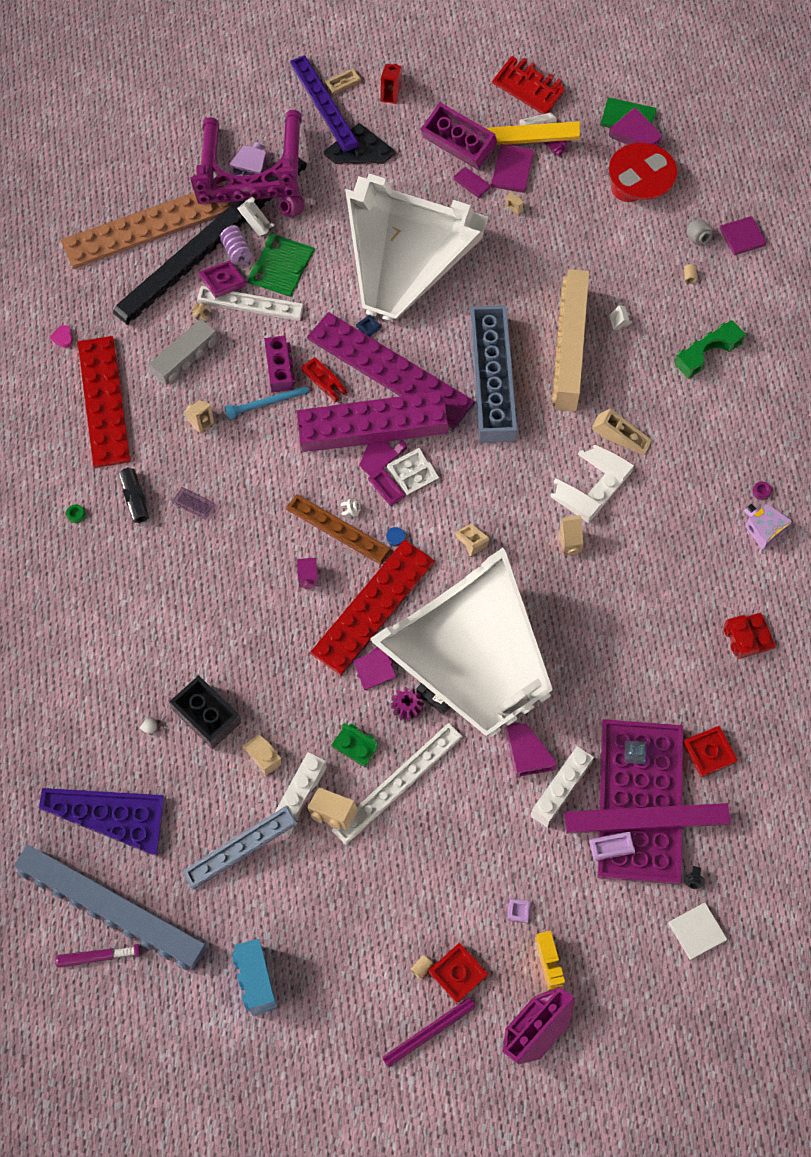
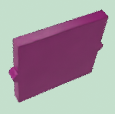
(374, 669)

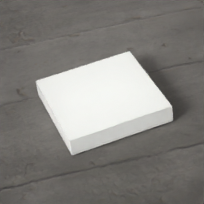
(697, 931)

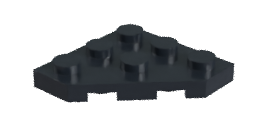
(370, 149)

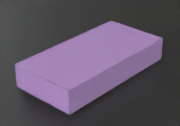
(612, 846)

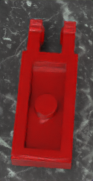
(323, 378)

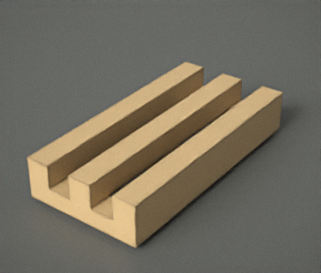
(344, 83)

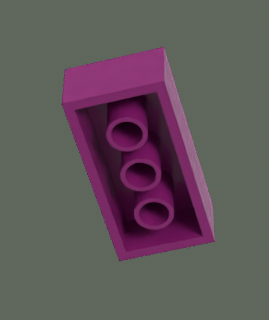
(459, 135)

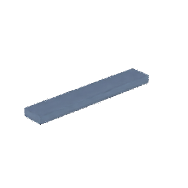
(240, 847)

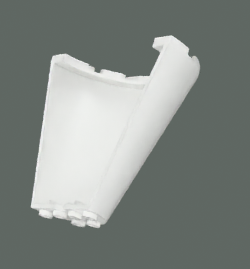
(473, 647)

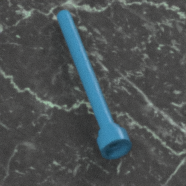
(233, 411)

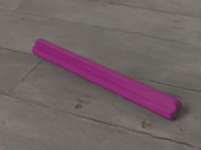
(428, 1032)

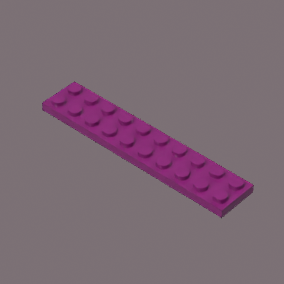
(385, 365)

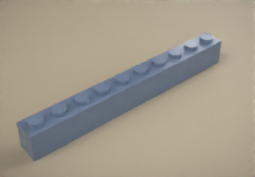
(110, 907)

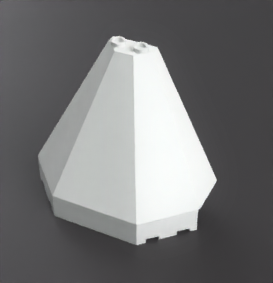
(430, 243)

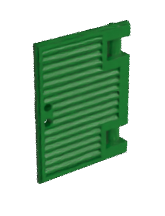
(281, 265)

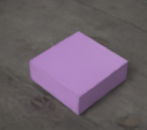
(518, 910)

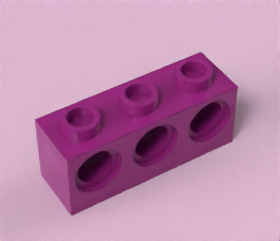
(275, 357)

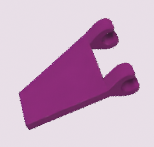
(379, 455)

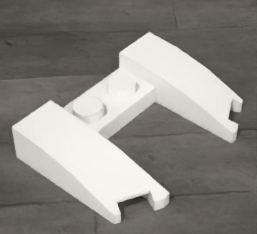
(616, 472)

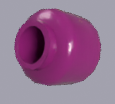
(292, 205)

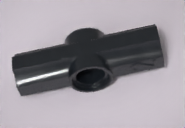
(134, 495)

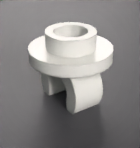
(353, 508)

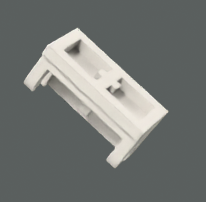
(255, 217)

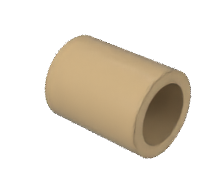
(690, 273)
(421, 967)

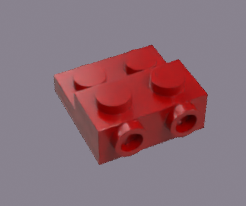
(748, 635)

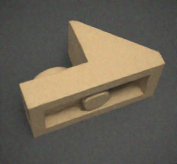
(473, 539)

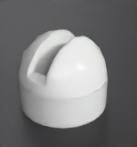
(149, 725)

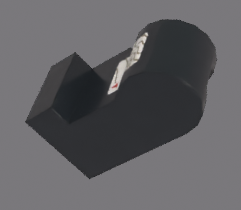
(432, 699)

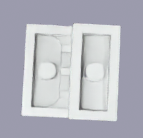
(412, 471)

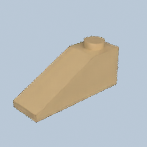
(618, 430)

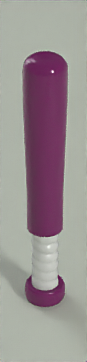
(79, 958)

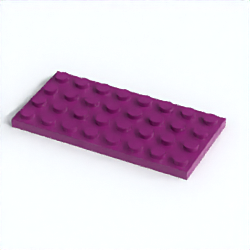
(641, 786)

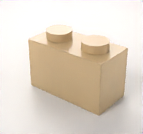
(332, 809)

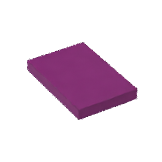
(512, 168)

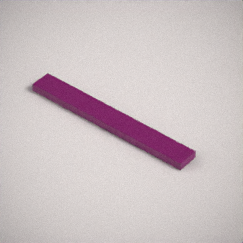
(647, 818)

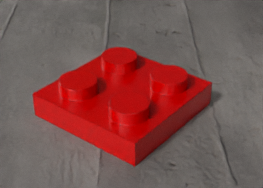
(710, 751)
(457, 973)

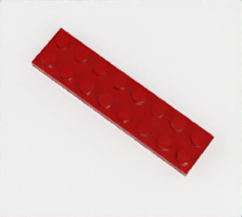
(103, 402)
(372, 607)

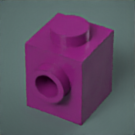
(307, 573)

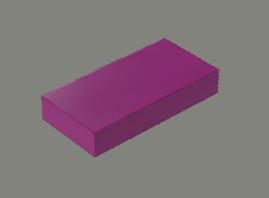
(471, 182)
(386, 487)

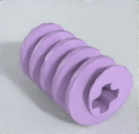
(236, 245)

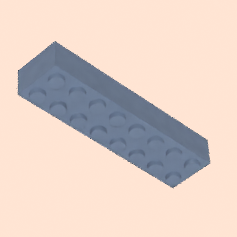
(493, 374)

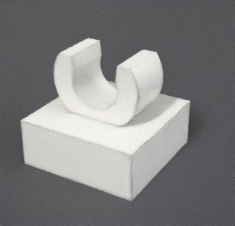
(620, 318)

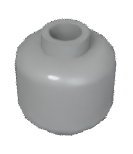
(699, 231)

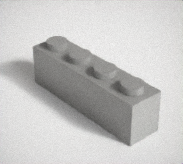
(183, 352)

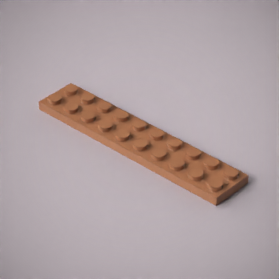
(139, 228)

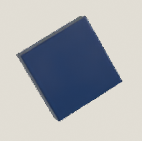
(368, 326)

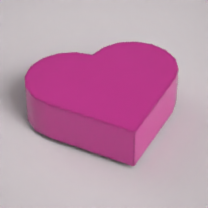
(62, 336)

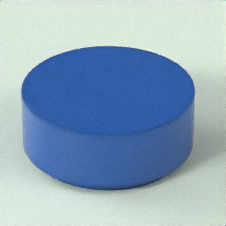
(395, 536)

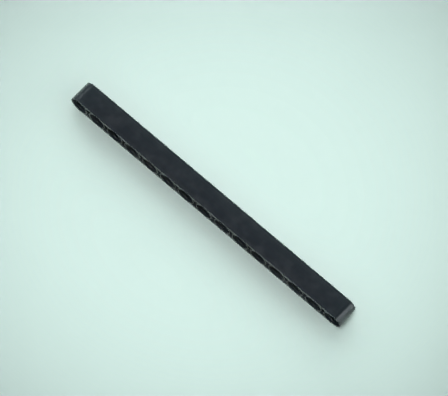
(183, 261)

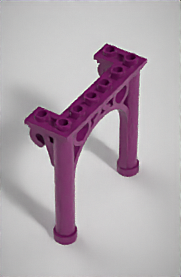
(286, 170)

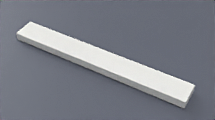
(400, 781)

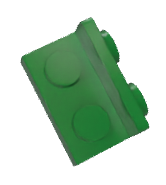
(355, 744)

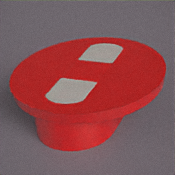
(641, 172)

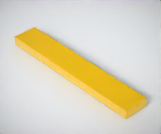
(537, 133)

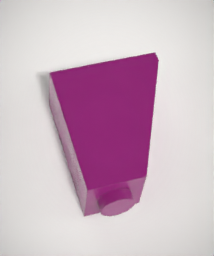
(635, 129)
(527, 751)

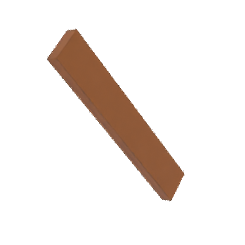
(338, 529)

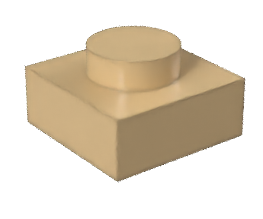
(514, 203)

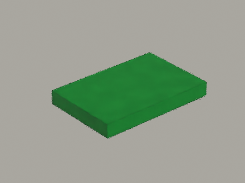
(617, 109)

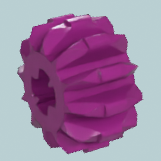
(400, 707)

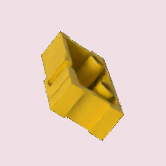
(549, 957)

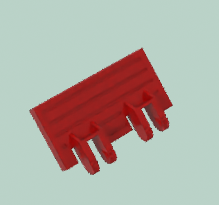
(528, 85)

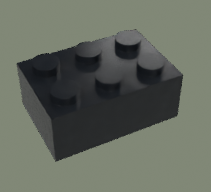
(205, 712)

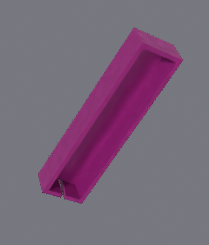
(372, 421)

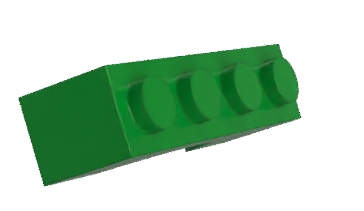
(726, 337)

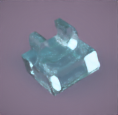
(635, 752)

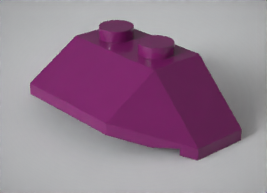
(538, 1026)

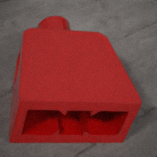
(390, 76)

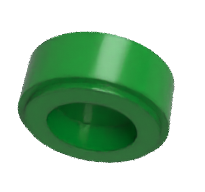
(75, 513)

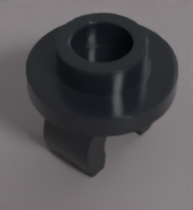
(694, 879)

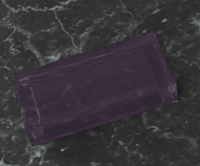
(193, 503)

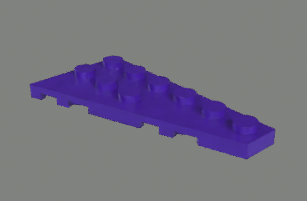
(117, 815)

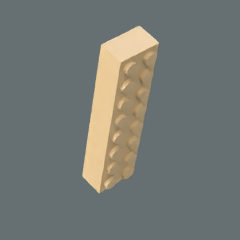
(570, 340)

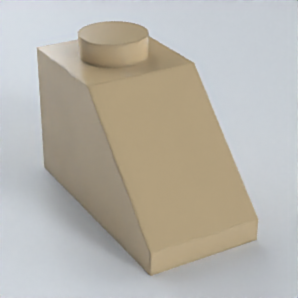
(199, 415)
(571, 535)
(263, 754)

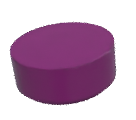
(762, 490)

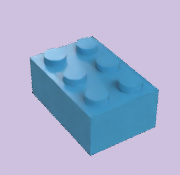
(254, 977)

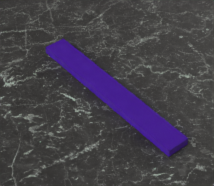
(324, 104)

